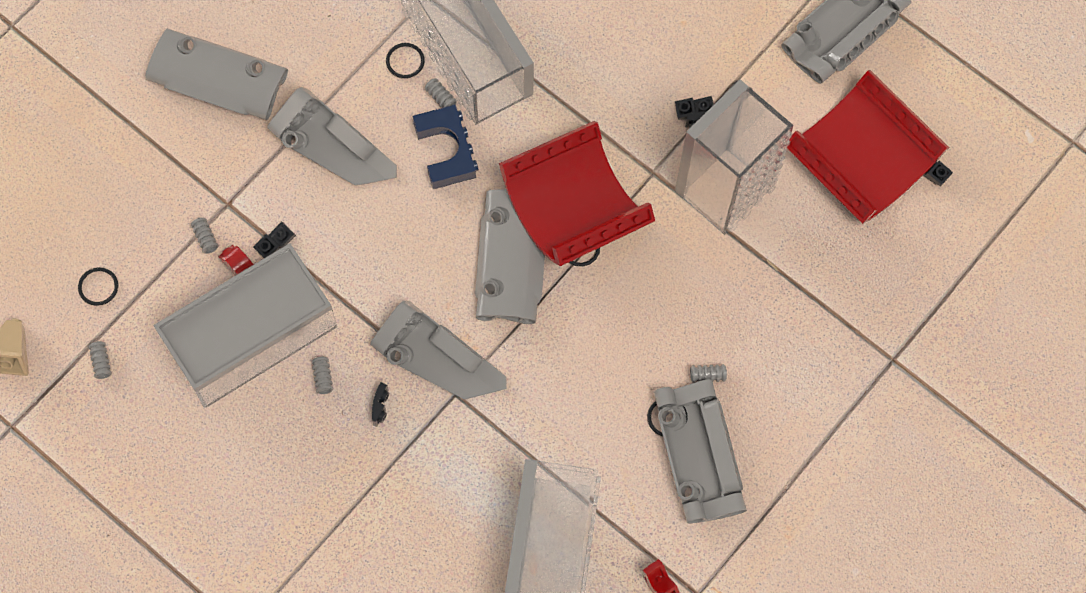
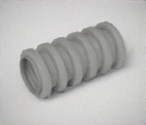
(440, 93)
(204, 235)
(100, 360)
(703, 373)
(322, 378)

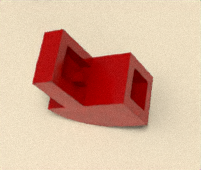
(235, 259)
(658, 579)

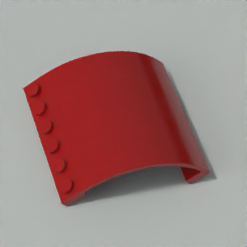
(868, 148)
(571, 196)

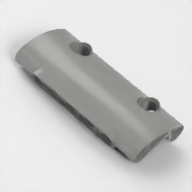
(839, 33)
(215, 74)
(507, 265)
(700, 452)

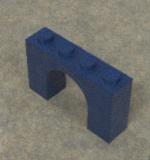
(447, 122)

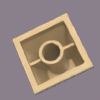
(13, 348)

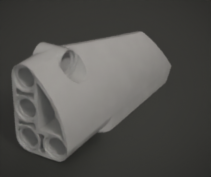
(330, 140)
(436, 354)

